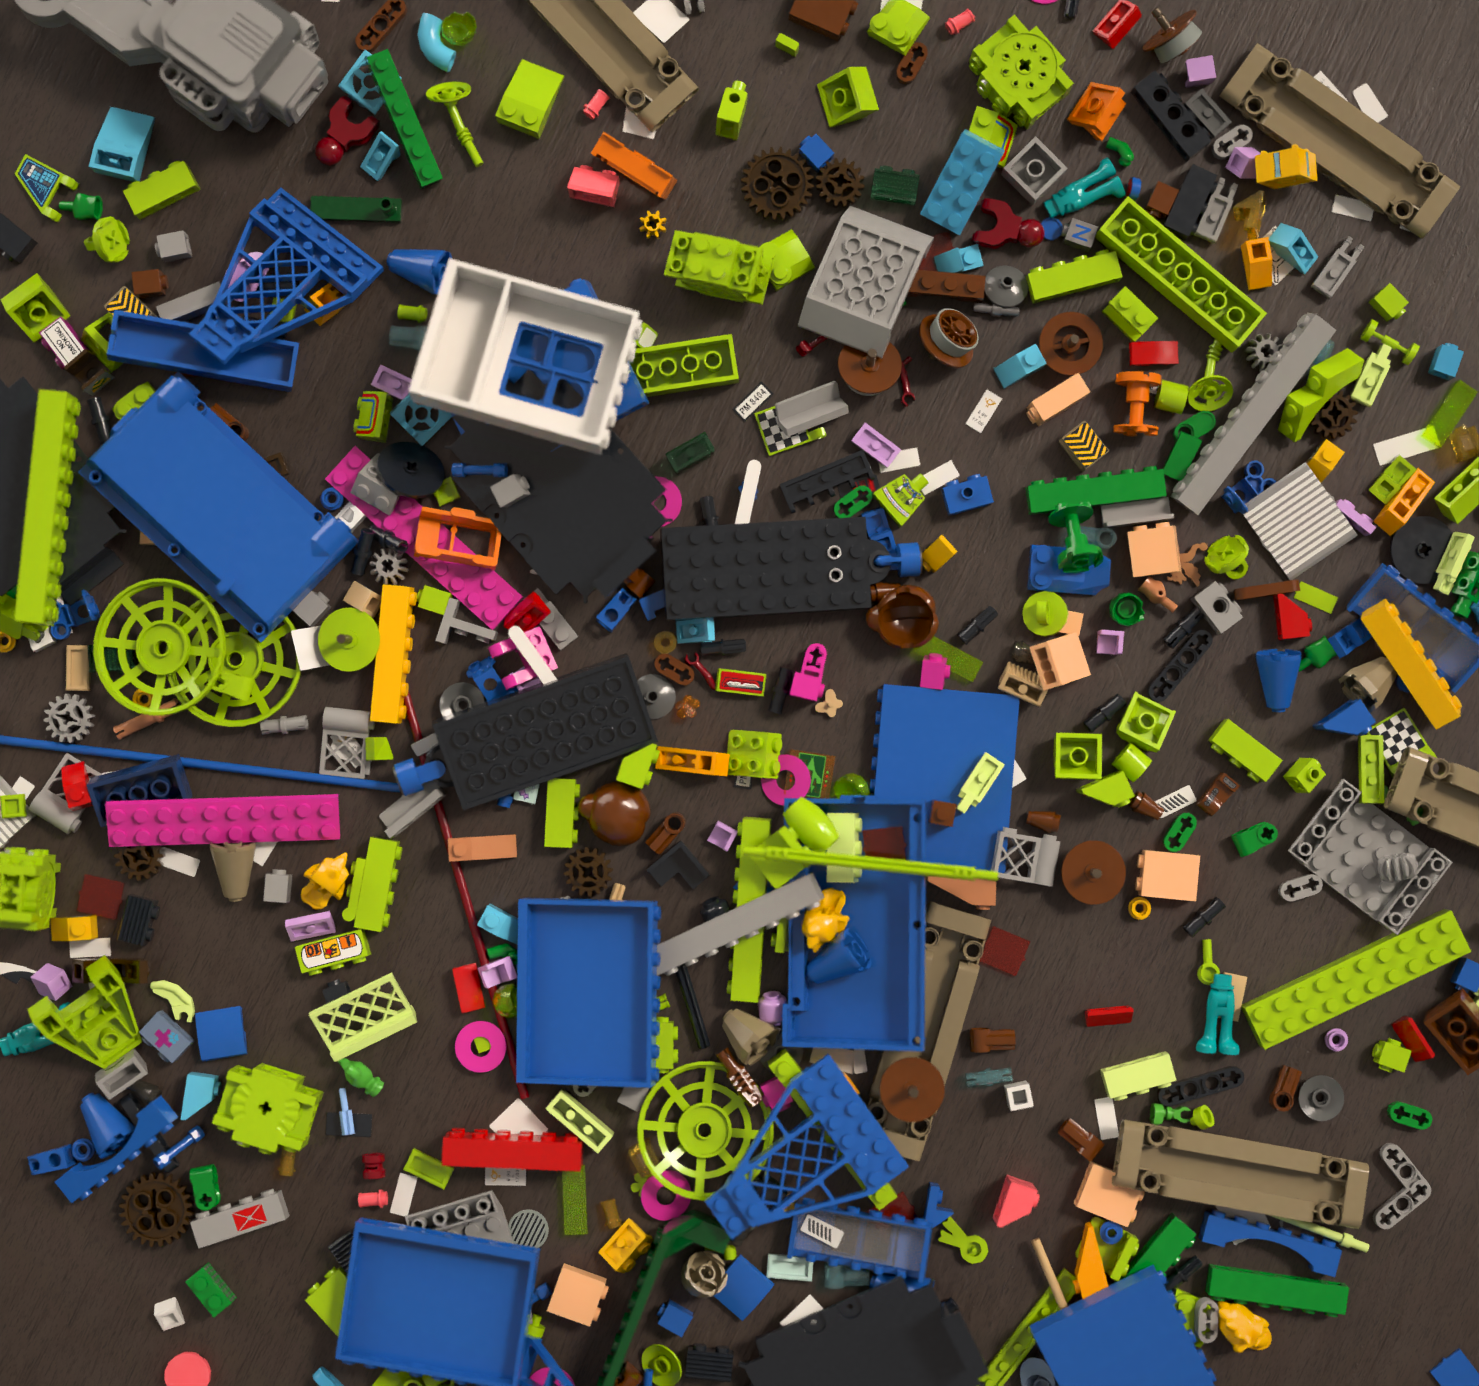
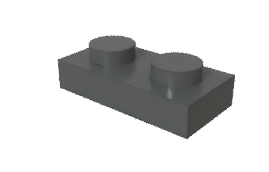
(1208, 113)

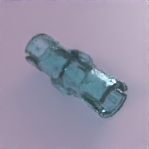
(988, 1077)

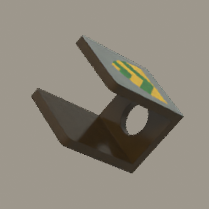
(82, 365)

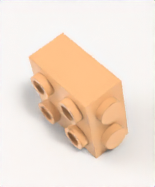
(1154, 550)
(578, 1295)

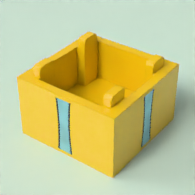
(1286, 167)

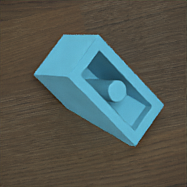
(1293, 247)
(1020, 366)
(500, 923)
(199, 1091)

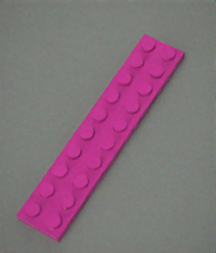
(474, 586)
(223, 820)

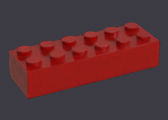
(512, 1150)

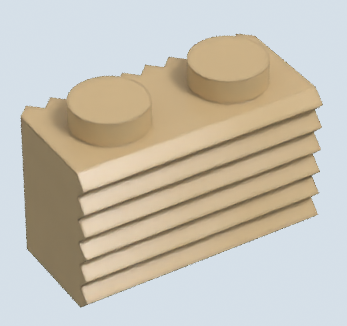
(1022, 684)

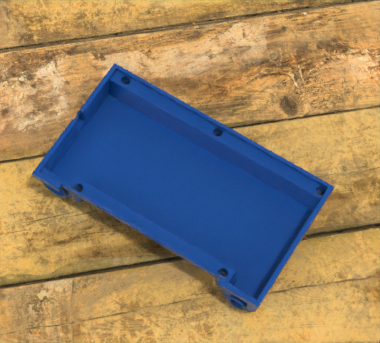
(220, 504)
(887, 1001)

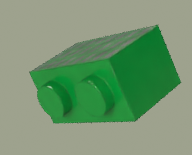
(211, 1289)

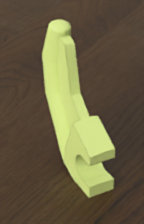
(176, 996)

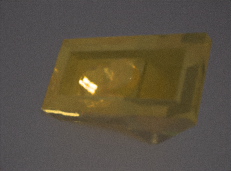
(1251, 212)

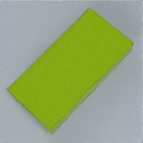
(428, 1168)

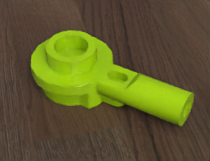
(1208, 968)

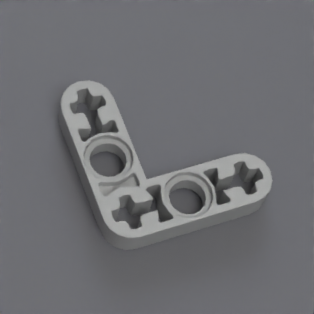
(1409, 1185)

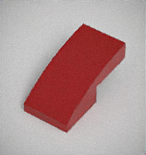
(1153, 353)

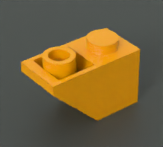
(1257, 263)

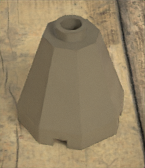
(1369, 682)
(749, 1035)

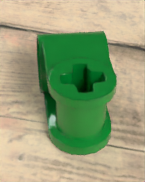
(1250, 839)
(205, 1183)

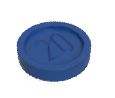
(1052, 227)

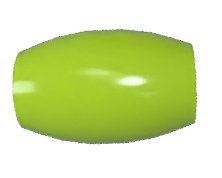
(811, 825)

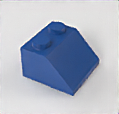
(1348, 719)

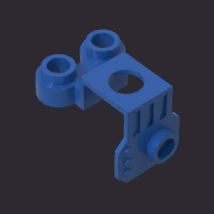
(1250, 485)
(69, 615)
(483, 670)

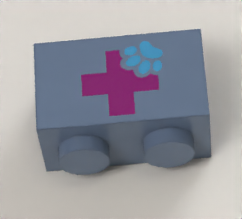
(166, 1037)

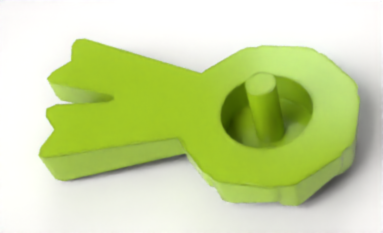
(972, 1247)

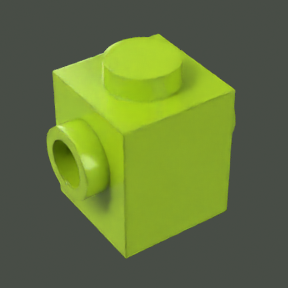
(1304, 775)
(1390, 1055)

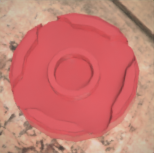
(187, 1370)

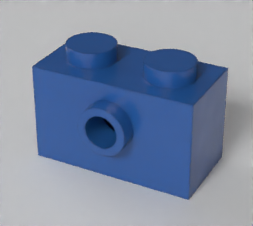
(967, 495)

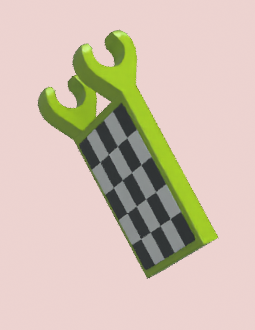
(776, 440)
(1398, 734)

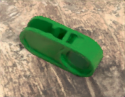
(1197, 425)

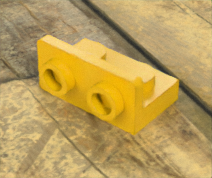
(626, 1246)

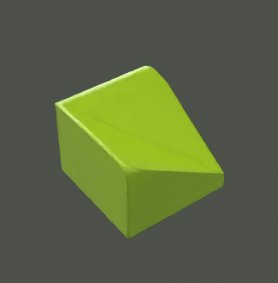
(378, 749)

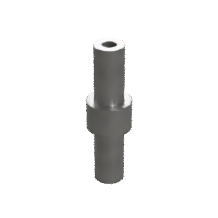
(995, 310)

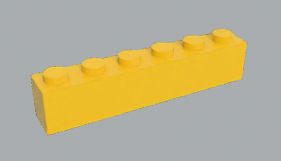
(392, 655)
(1411, 663)

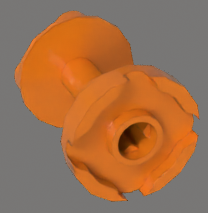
(1137, 395)

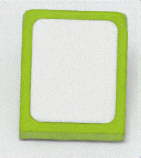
(647, 336)

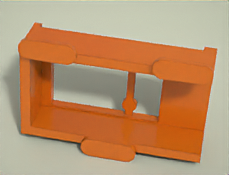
(634, 166)
(429, 530)

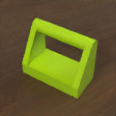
(97, 343)

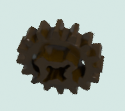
(831, 181)
(1333, 423)
(576, 861)
(135, 864)

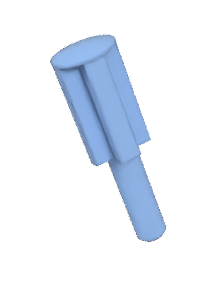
(346, 1117)

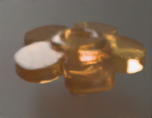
(687, 707)

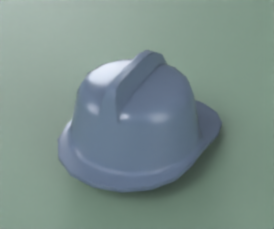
(1036, 1373)

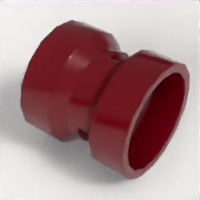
(373, 1165)

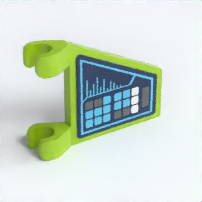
(42, 183)

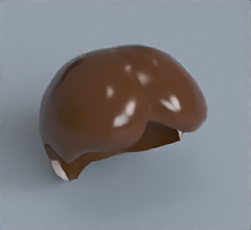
(905, 617)
(616, 813)

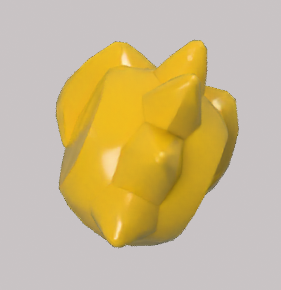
(326, 880)
(825, 921)
(1243, 1327)

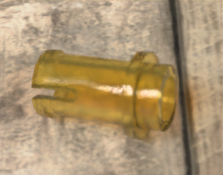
(287, 1163)
(611, 1213)

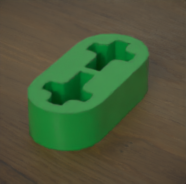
(856, 506)
(1175, 828)
(1408, 1120)

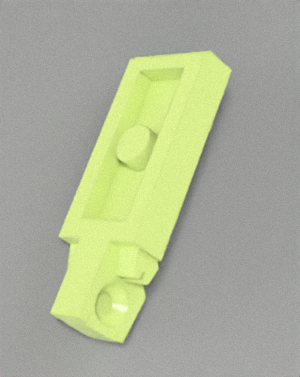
(1371, 377)
(1452, 561)
(979, 782)

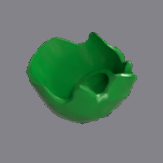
(1126, 609)

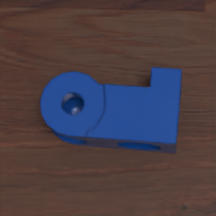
(652, 603)
(616, 610)
(51, 1160)

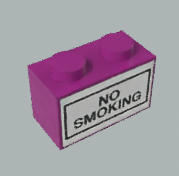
(62, 340)

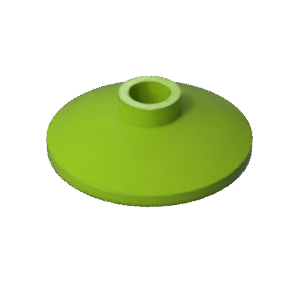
(664, 1364)

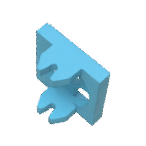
(347, 86)
(421, 436)

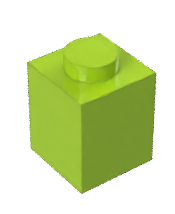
(1389, 303)
(433, 599)

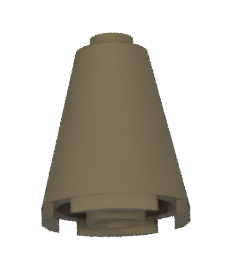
(233, 867)

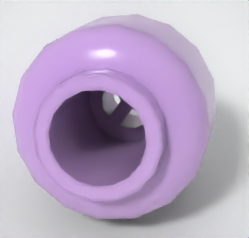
(771, 1007)

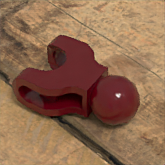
(344, 134)
(1008, 227)

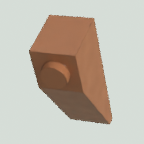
(482, 847)
(976, 892)

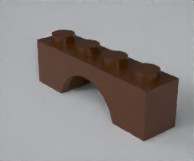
(952, 285)

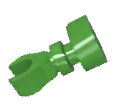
(1158, 1112)

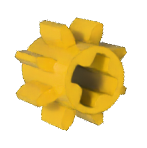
(650, 231)

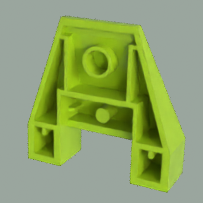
(97, 1023)

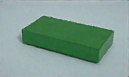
(1181, 456)

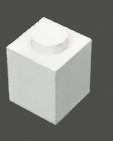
(1018, 1095)

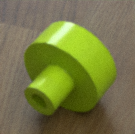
(1202, 1117)
(536, 1329)

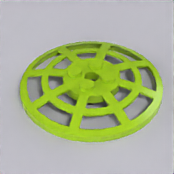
(148, 647)
(250, 666)
(688, 1125)

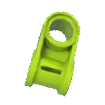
(234, 685)

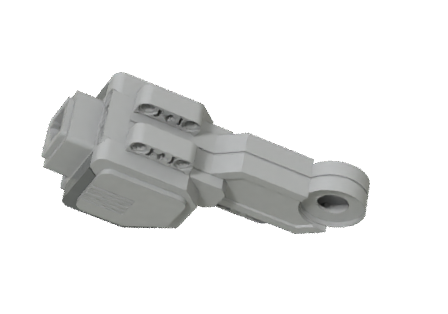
(226, 54)

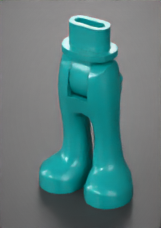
(1073, 196)
(1219, 1003)
(25, 1039)

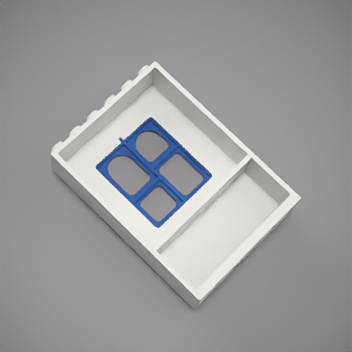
(476, 342)

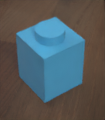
(1446, 361)

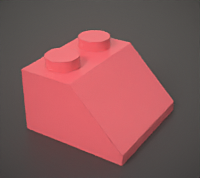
(593, 185)
(1014, 1200)

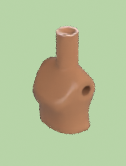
(1156, 593)

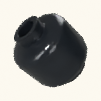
(713, 908)

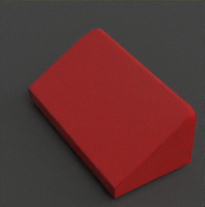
(1117, 23)
(527, 613)
(468, 987)
(1108, 1015)
(1413, 1039)

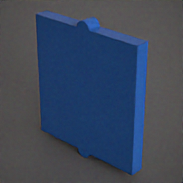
(1455, 1371)

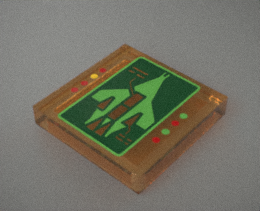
(820, 770)

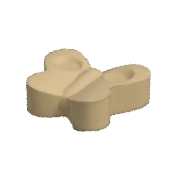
(830, 704)

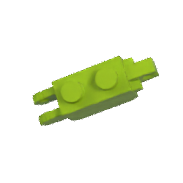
(14, 628)

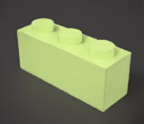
(848, 827)
(1138, 1076)
(580, 1120)

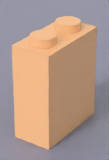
(1057, 400)
(1060, 661)
(1167, 875)
(1104, 1199)

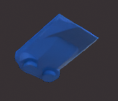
(1046, 575)

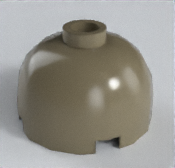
(703, 1274)

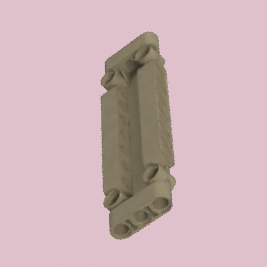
(620, 55)
(1346, 141)
(1447, 797)
(948, 991)
(1240, 1174)

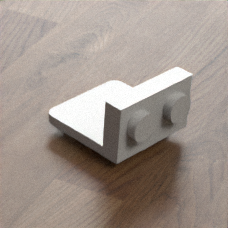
(372, 490)

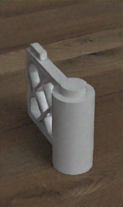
(349, 724)
(53, 807)
(1042, 857)

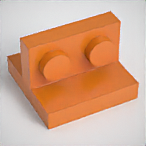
(1098, 109)

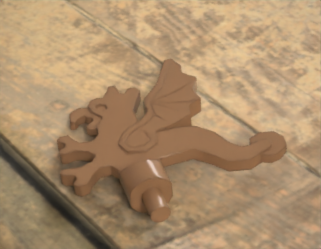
(1189, 569)

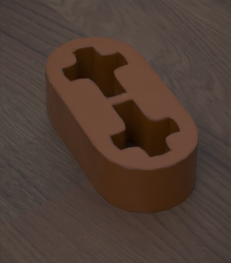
(916, 66)
(677, 665)

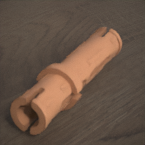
(142, 721)

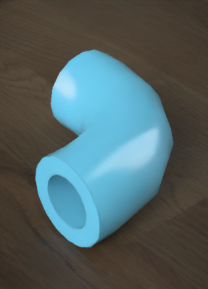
(431, 43)

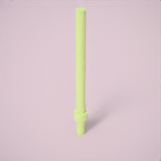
(1344, 1239)

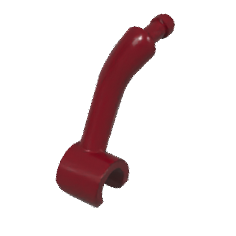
(805, 348)
(905, 382)
(701, 669)

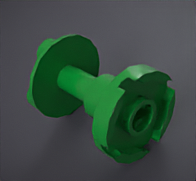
(1078, 552)

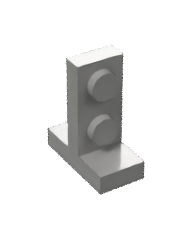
(461, 627)

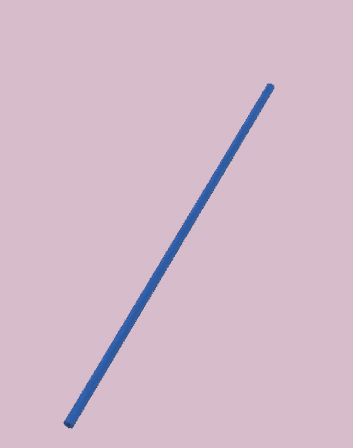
(202, 764)

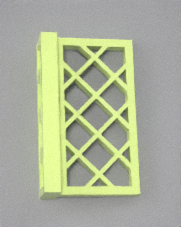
(367, 1034)

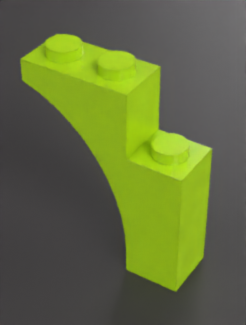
(1322, 383)

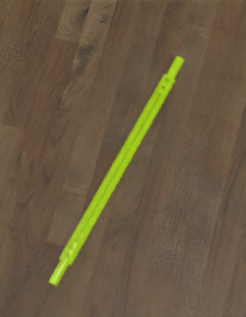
(870, 863)

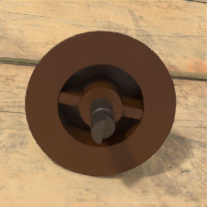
(1071, 343)

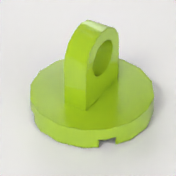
(109, 240)
(1227, 555)
(1045, 613)

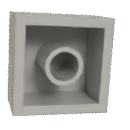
(1034, 170)

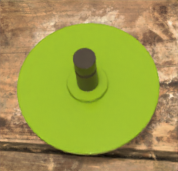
(349, 639)

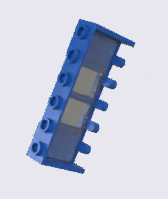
(1444, 639)
(868, 1241)

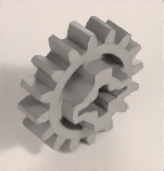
(73, 710)

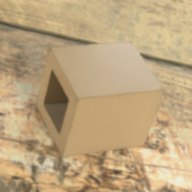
(363, 599)

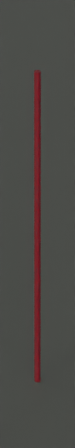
(467, 904)

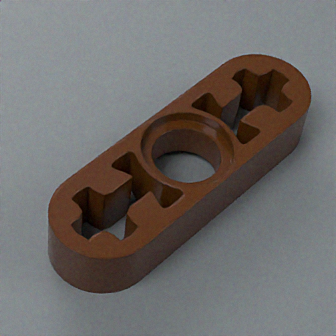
(365, 33)
(1267, 590)

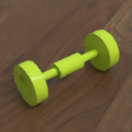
(1409, 354)

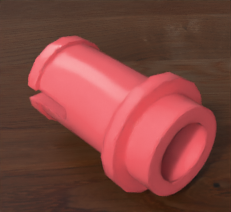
(959, 22)
(595, 105)
(373, 1199)

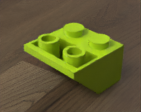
(636, 767)

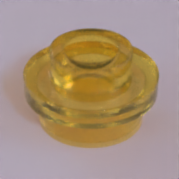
(657, 642)

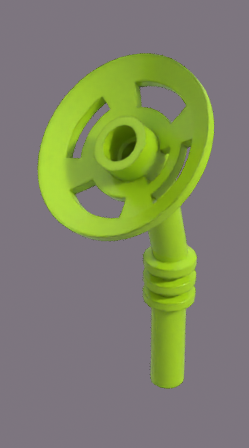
(449, 98)
(1207, 387)

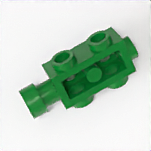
(1465, 586)

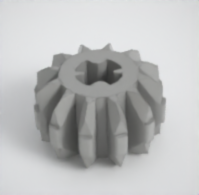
(1256, 347)
(380, 567)
(1397, 867)

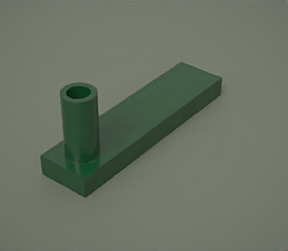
(357, 209)

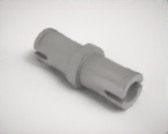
(284, 724)

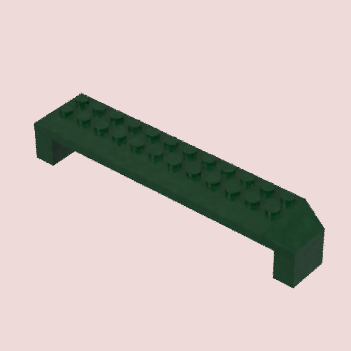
(674, 1236)

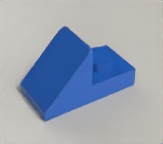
(932, 1212)

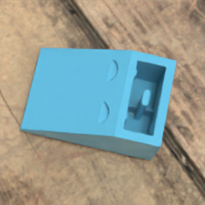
(122, 144)

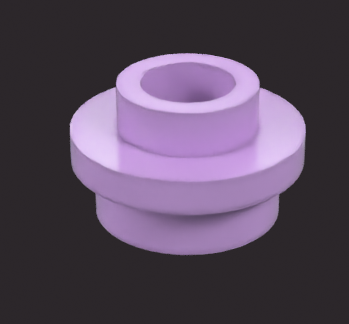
(1343, 1039)

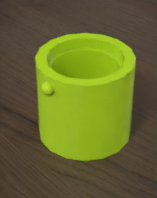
(1171, 397)
(1132, 762)

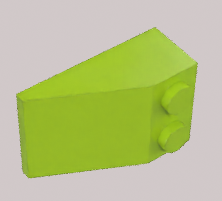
(529, 98)

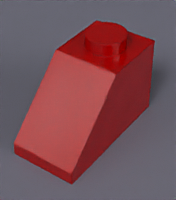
(1290, 619)
(75, 786)

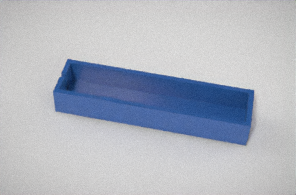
(167, 346)

